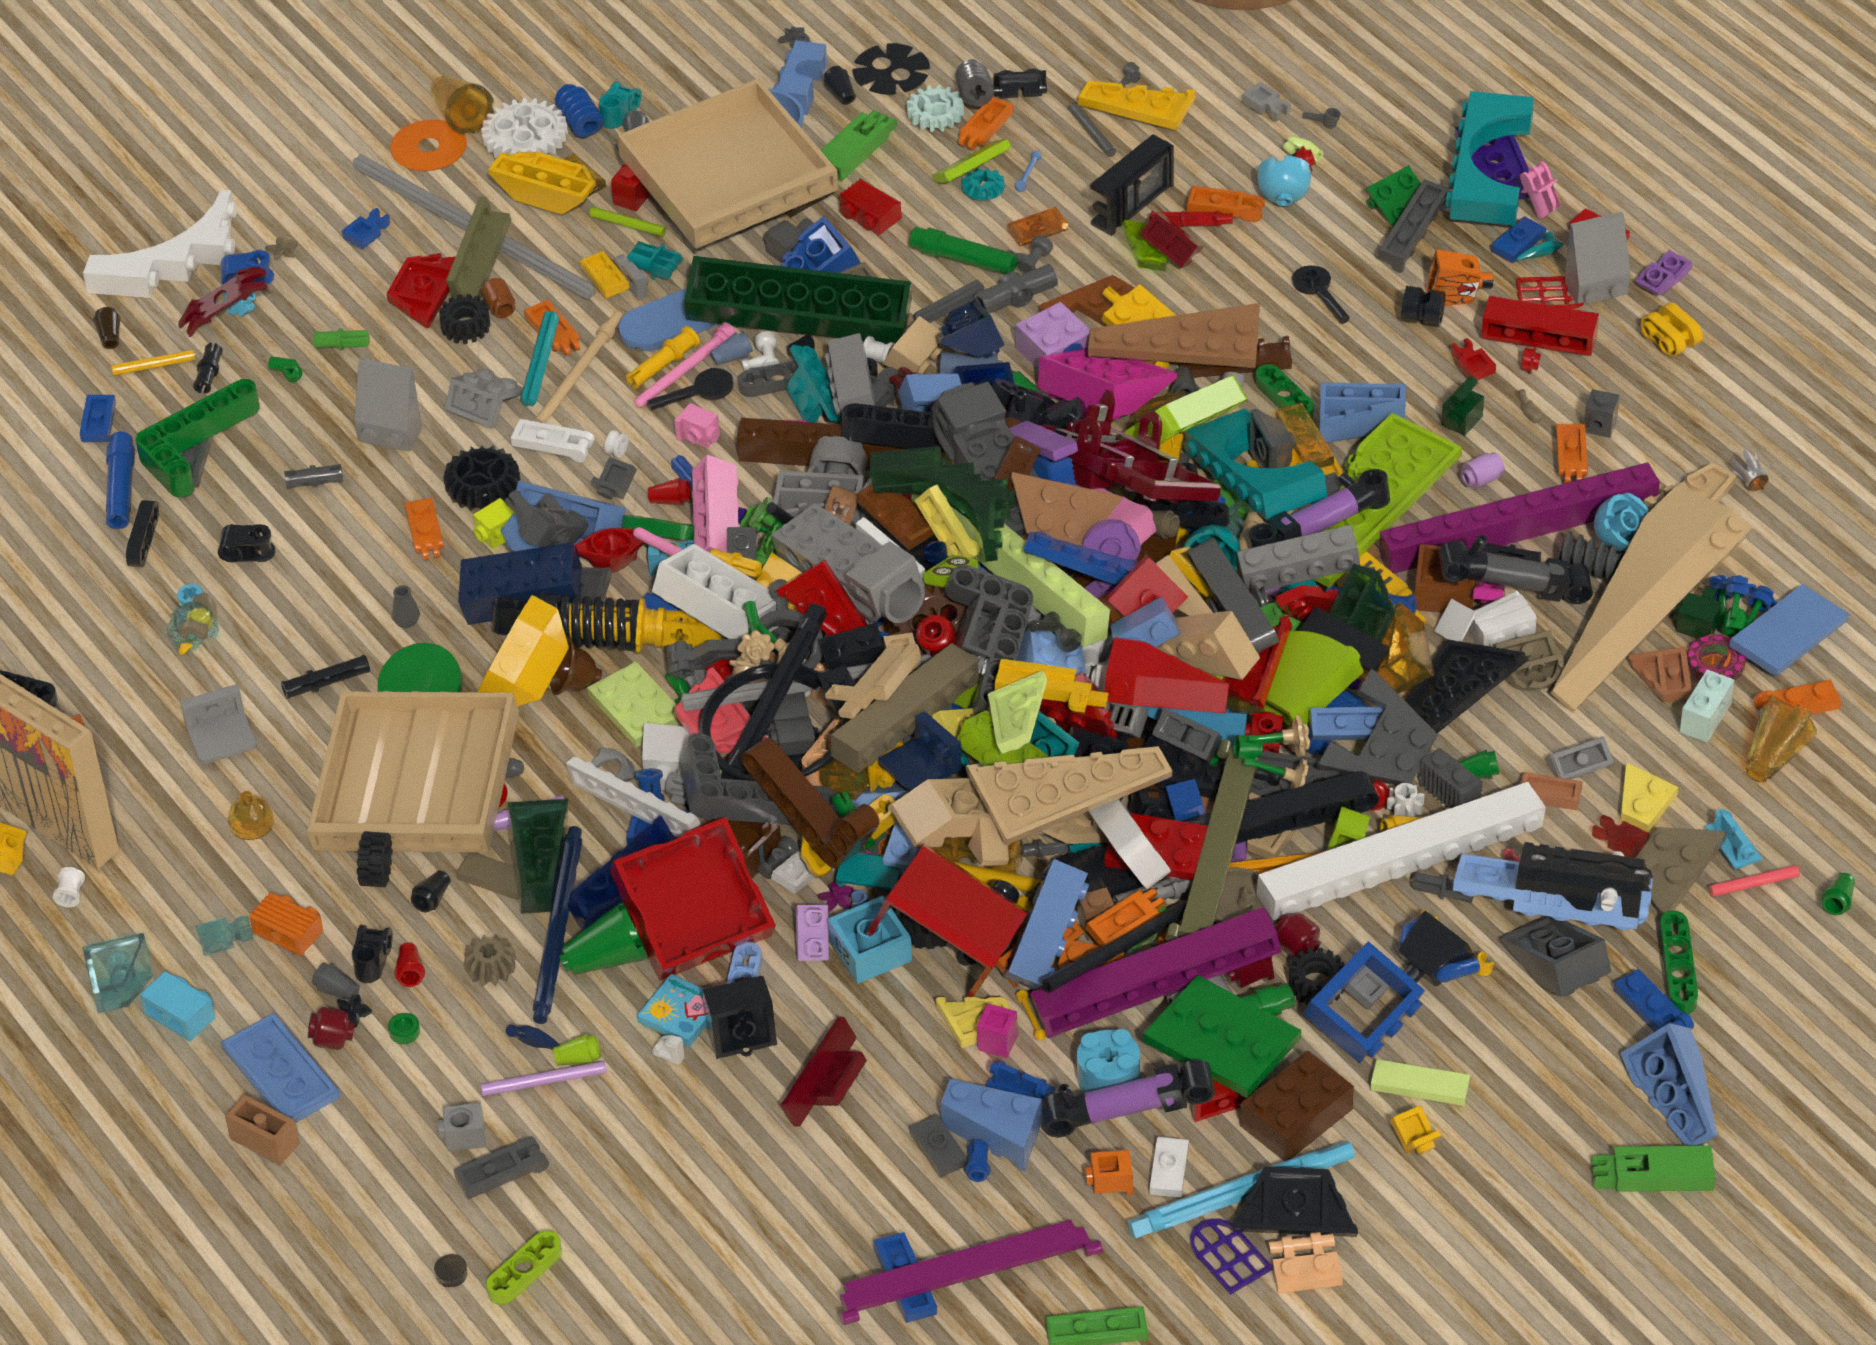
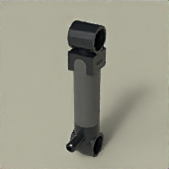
(1549, 578)

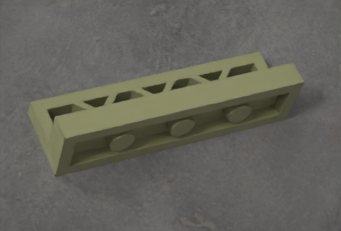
(478, 250)

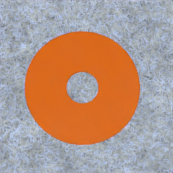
(406, 151)

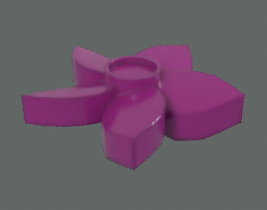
(837, 895)

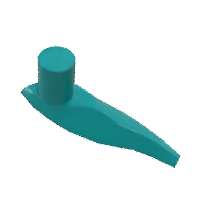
(1549, 246)

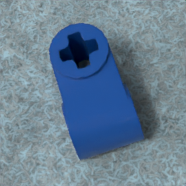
(232, 263)

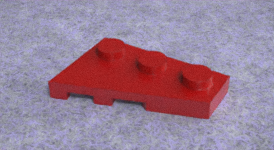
(1302, 600)

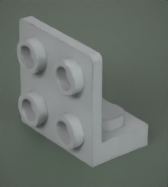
(480, 396)

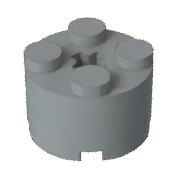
(838, 456)

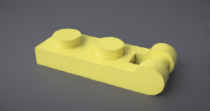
(946, 524)

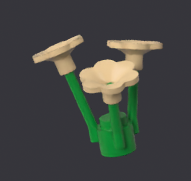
(1296, 736)

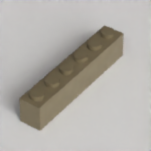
(889, 721)

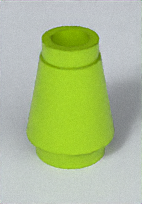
(579, 1050)

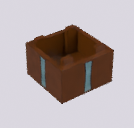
(755, 841)

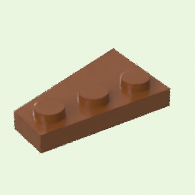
(897, 515)

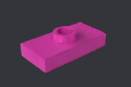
(1488, 592)

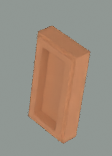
(1555, 790)

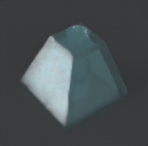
(118, 971)

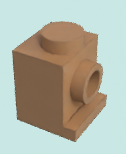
(1093, 905)

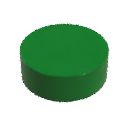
(404, 1028)

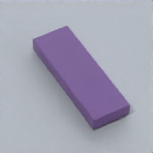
(1051, 444)

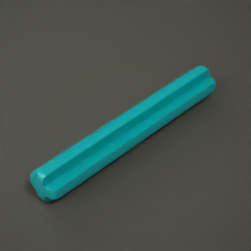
(539, 358)

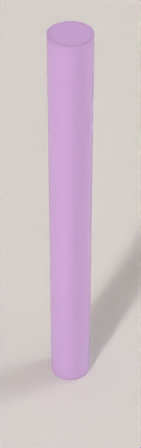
(543, 1078)

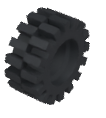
(464, 329)
(374, 859)
(1312, 963)

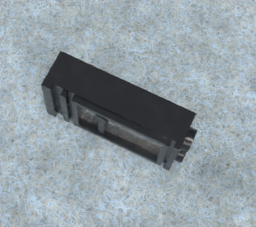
(1133, 183)

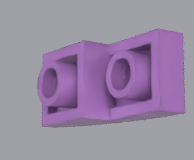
(1665, 274)

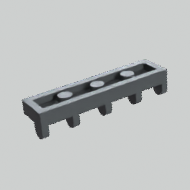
(1413, 224)

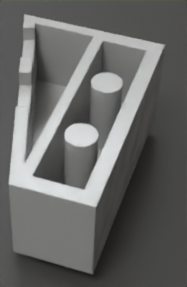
(802, 489)

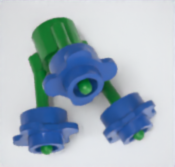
(1738, 587)

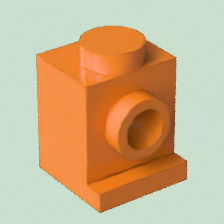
(1110, 1172)

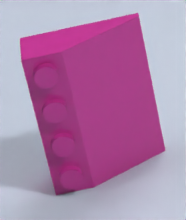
(1088, 377)

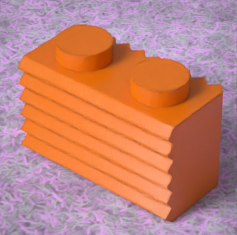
(286, 923)

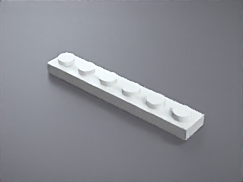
(628, 797)

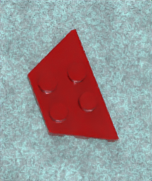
(421, 287)
(1258, 681)
(1093, 719)

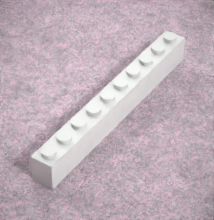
(1400, 851)

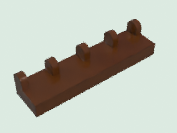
(1270, 353)

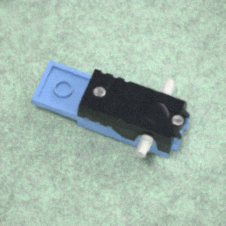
(1563, 884)

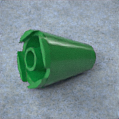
(604, 944)

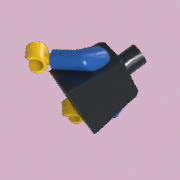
(1437, 952)

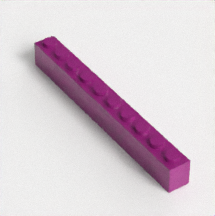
(1517, 516)

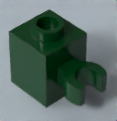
(1698, 614)

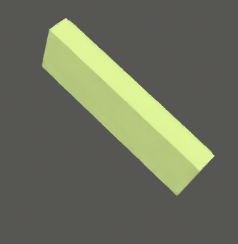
(1420, 1082)

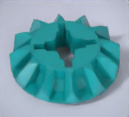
(989, 190)

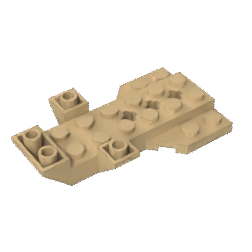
(956, 810)

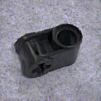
(243, 542)
(371, 952)

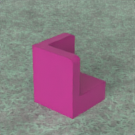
(997, 1030)

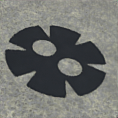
(883, 78)

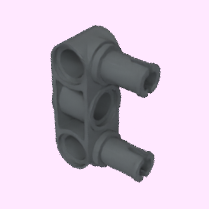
(547, 523)

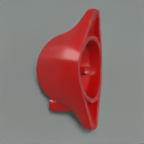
(610, 548)

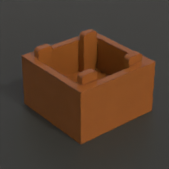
(1432, 589)

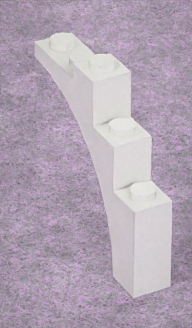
(174, 260)

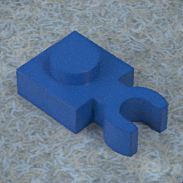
(364, 231)

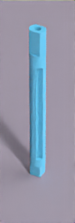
(1230, 1192)

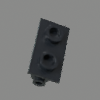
(1007, 83)

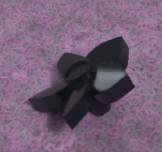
(354, 1009)

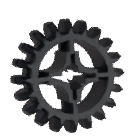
(481, 477)

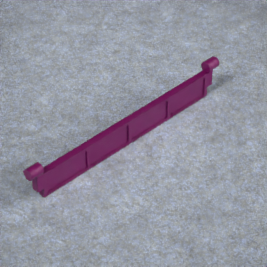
(963, 1266)

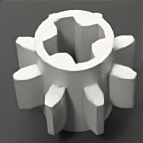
(1405, 800)

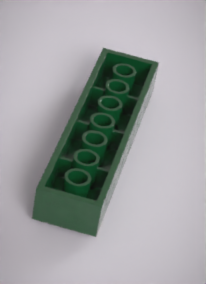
(797, 300)

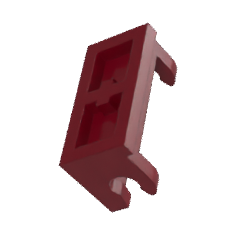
(1171, 240)

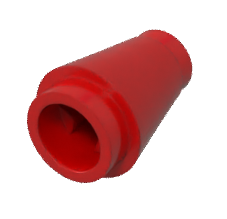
(670, 492)
(409, 967)

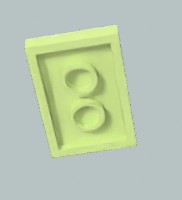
(633, 699)

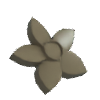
(282, 248)

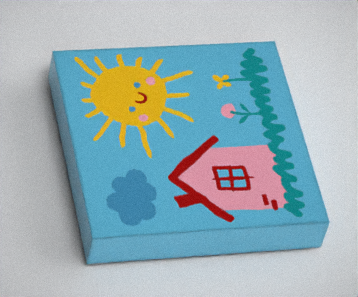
(676, 1010)

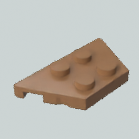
(1060, 508)

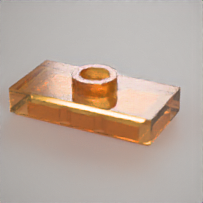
(1042, 223)

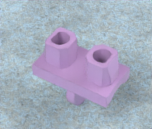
(812, 932)

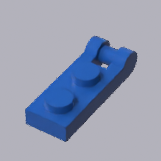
(1649, 1002)

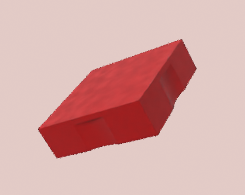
(692, 898)

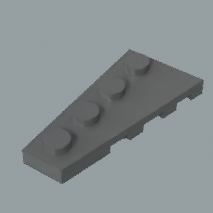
(1281, 761)

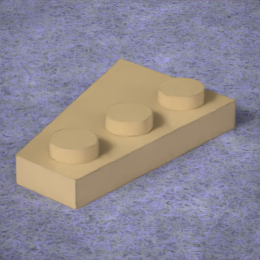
(1708, 481)

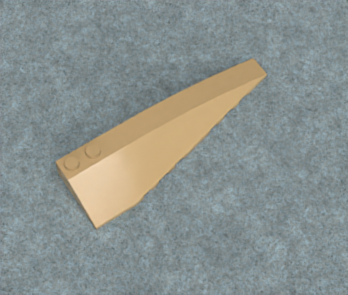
(1665, 561)

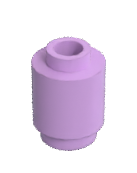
(1482, 470)

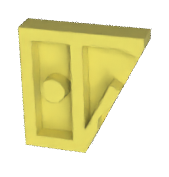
(1645, 797)
(964, 1016)

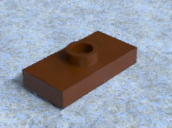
(1018, 459)

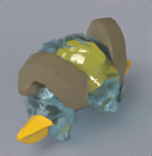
(193, 623)

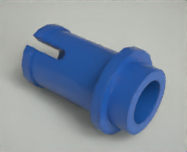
(978, 1167)

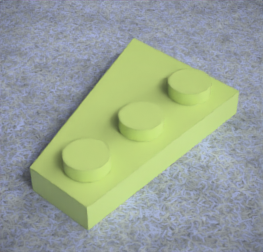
(1016, 711)

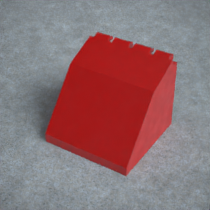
(955, 908)

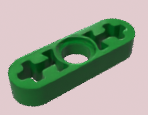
(1280, 383)
(659, 527)

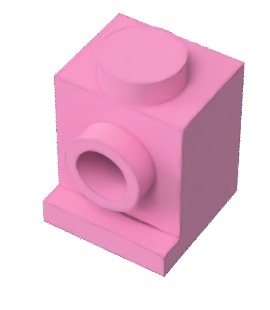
(697, 426)

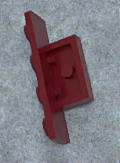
(826, 1074)

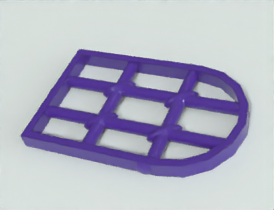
(1225, 1265)

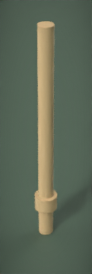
(603, 334)

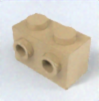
(915, 348)

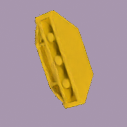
(542, 180)
(528, 654)

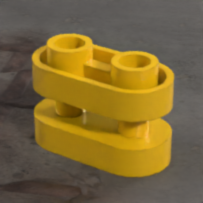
(1671, 329)

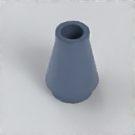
(732, 349)

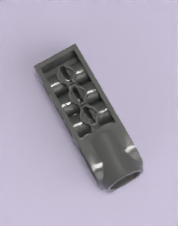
(973, 429)

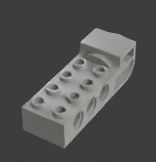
(876, 577)

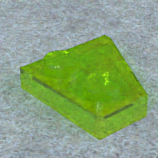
(1145, 253)

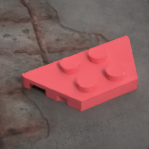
(727, 722)

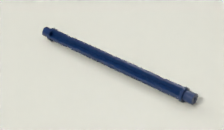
(557, 925)

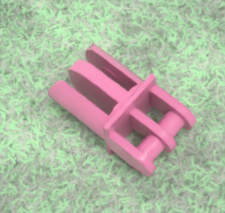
(1540, 188)

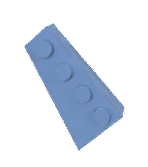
(1046, 924)

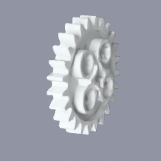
(524, 128)

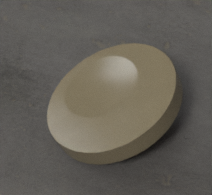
(1239, 895)

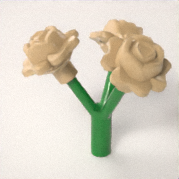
(756, 645)

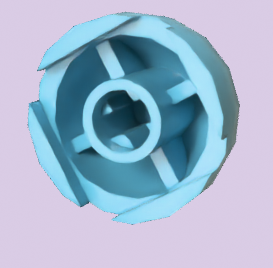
(1284, 180)
(1619, 520)

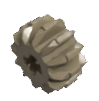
(489, 960)

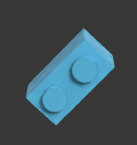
(177, 1005)

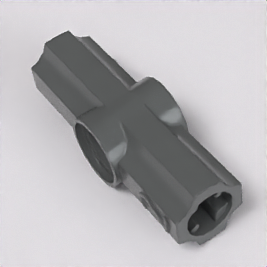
(1017, 288)

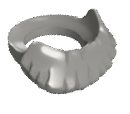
(627, 770)

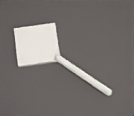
(1458, 617)

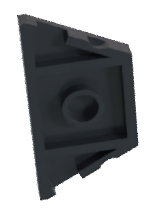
(1295, 1203)

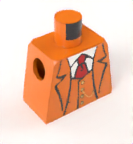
(1458, 276)

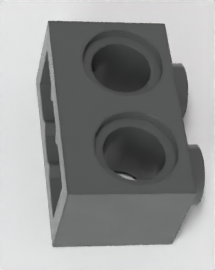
(1187, 735)

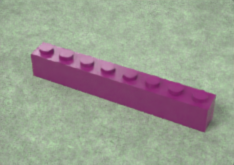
(1157, 972)

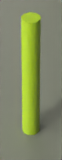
(627, 221)

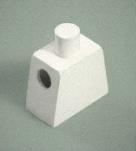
(663, 748)

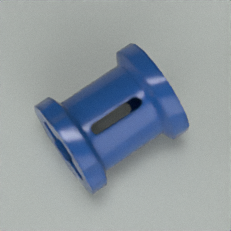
(650, 777)

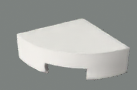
(670, 1049)

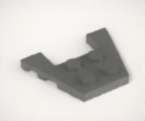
(1396, 743)

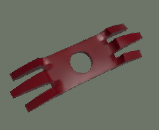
(236, 289)

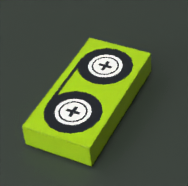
(941, 572)

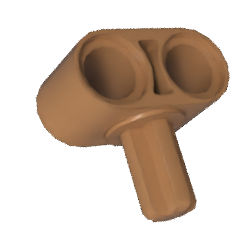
(841, 503)

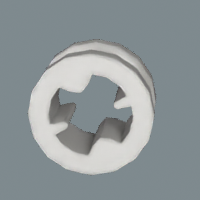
(616, 444)

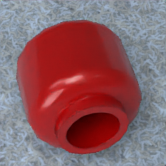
(935, 634)

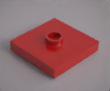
(1143, 585)

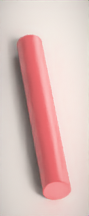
(1754, 881)

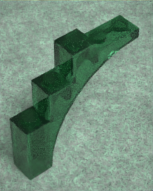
(918, 469)

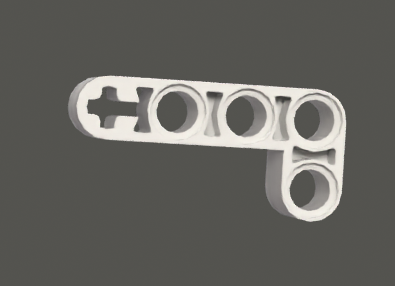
(1130, 843)

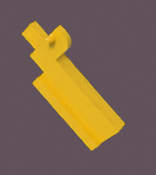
(1059, 686)

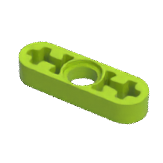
(518, 1280)

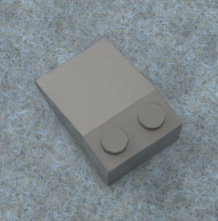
(1598, 259)
(386, 405)

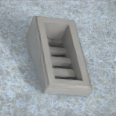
(1136, 722)

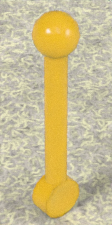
(1022, 997)

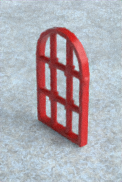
(1542, 289)

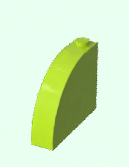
(1310, 675)

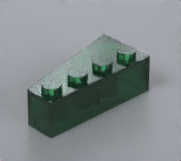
(536, 847)

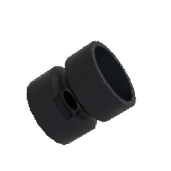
(1423, 306)

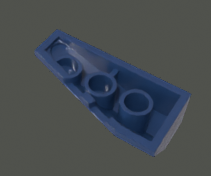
(971, 331)

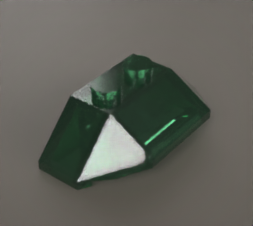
(1365, 602)

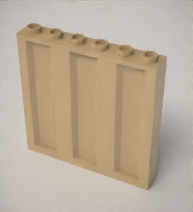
(414, 769)

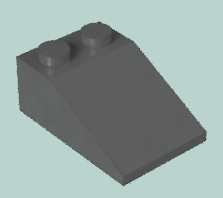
(1559, 954)

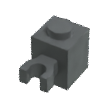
(784, 237)

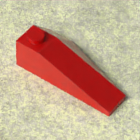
(1153, 678)

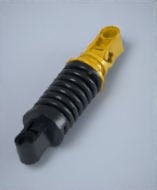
(626, 625)

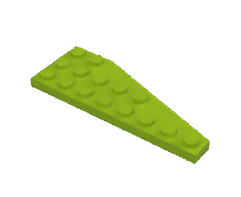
(1412, 462)

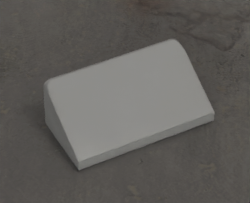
(1580, 759)

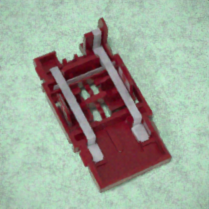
(1129, 460)

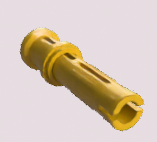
(671, 351)

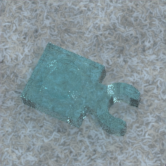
(219, 935)

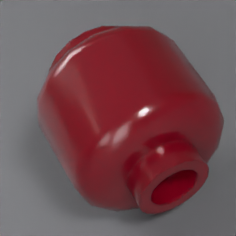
(1297, 934)
(330, 1028)

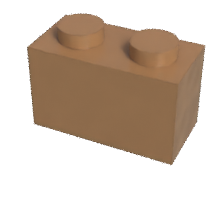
(262, 1129)

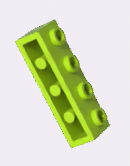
(979, 741)

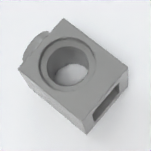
(463, 1127)

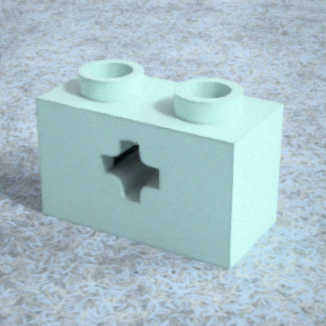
(1707, 706)

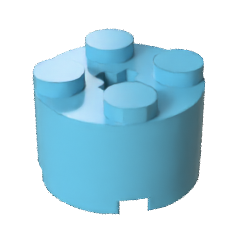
(1107, 1059)

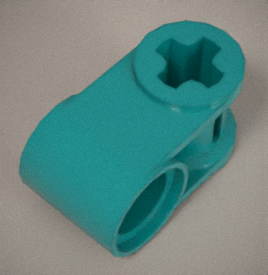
(617, 103)

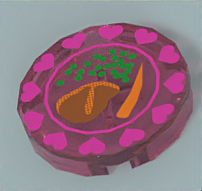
(1716, 655)

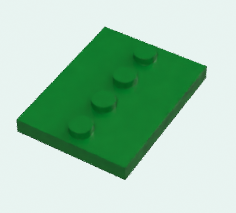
(1226, 1032)

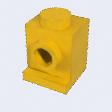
(11, 848)

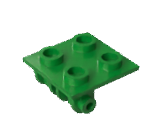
(1393, 193)

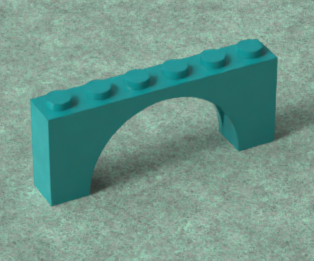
(1475, 194)
(1264, 489)

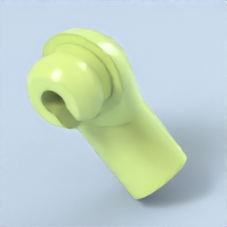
(1295, 143)

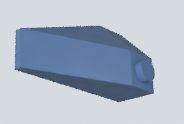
(597, 513)

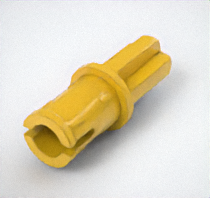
(745, 565)

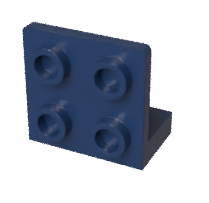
(929, 756)

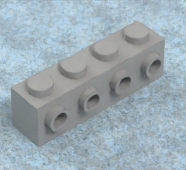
(849, 372)
(1299, 559)

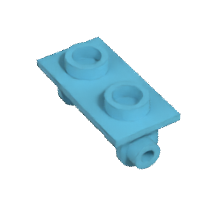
(1737, 846)

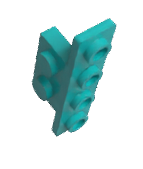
(811, 386)

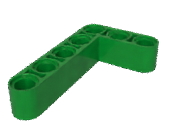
(163, 442)

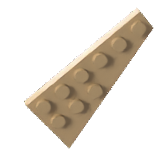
(1057, 788)

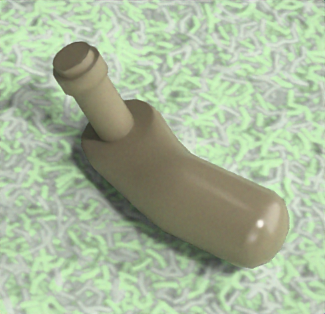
(1528, 408)

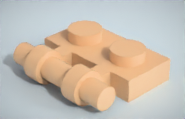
(1305, 1271)

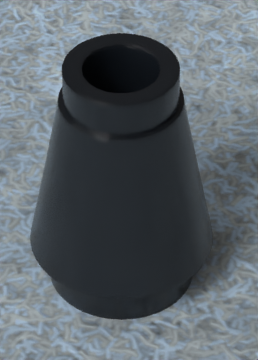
(839, 83)
(430, 891)

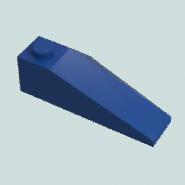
(821, 249)

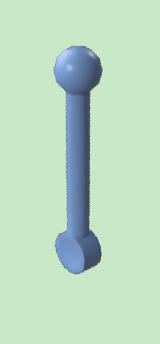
(1021, 185)

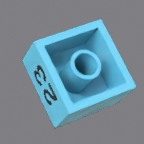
(867, 955)

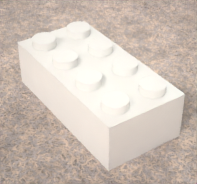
(711, 591)

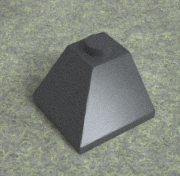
(1270, 441)

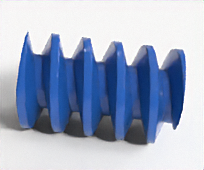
(579, 110)

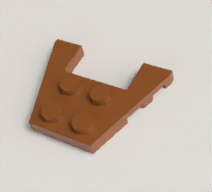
(1090, 298)

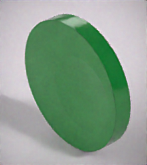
(421, 669)

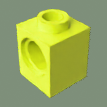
(490, 521)

